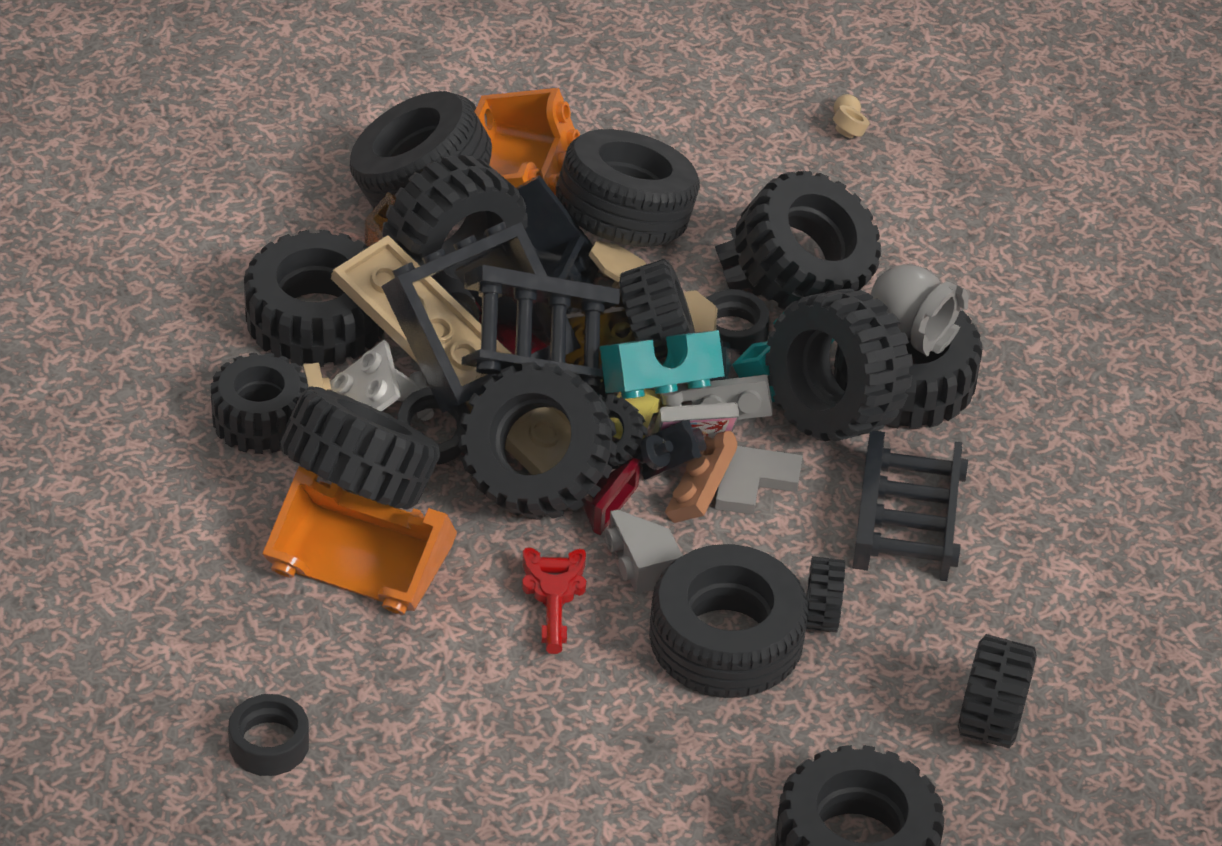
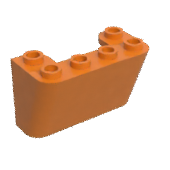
(528, 134)

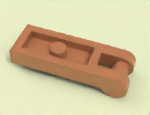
(702, 478)

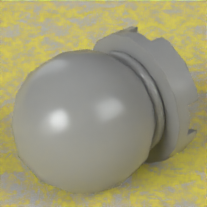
(922, 305)

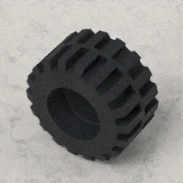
(655, 304)
(255, 400)
(997, 691)

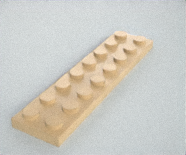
(537, 437)

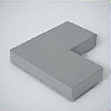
(755, 469)

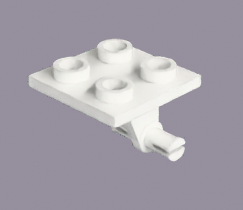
(377, 382)

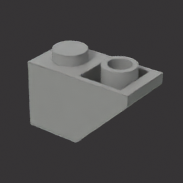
(642, 549)

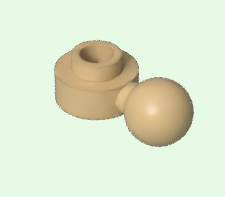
(848, 116)

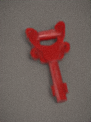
(554, 589)

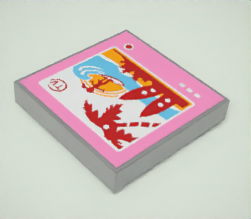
(707, 417)

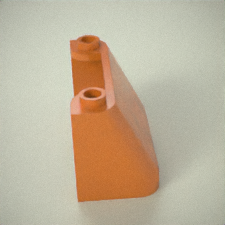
(358, 543)

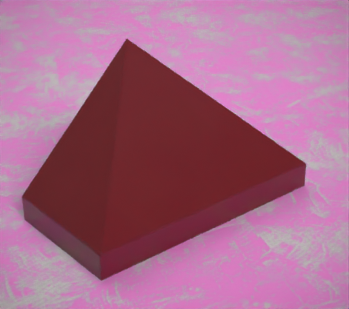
(613, 494)

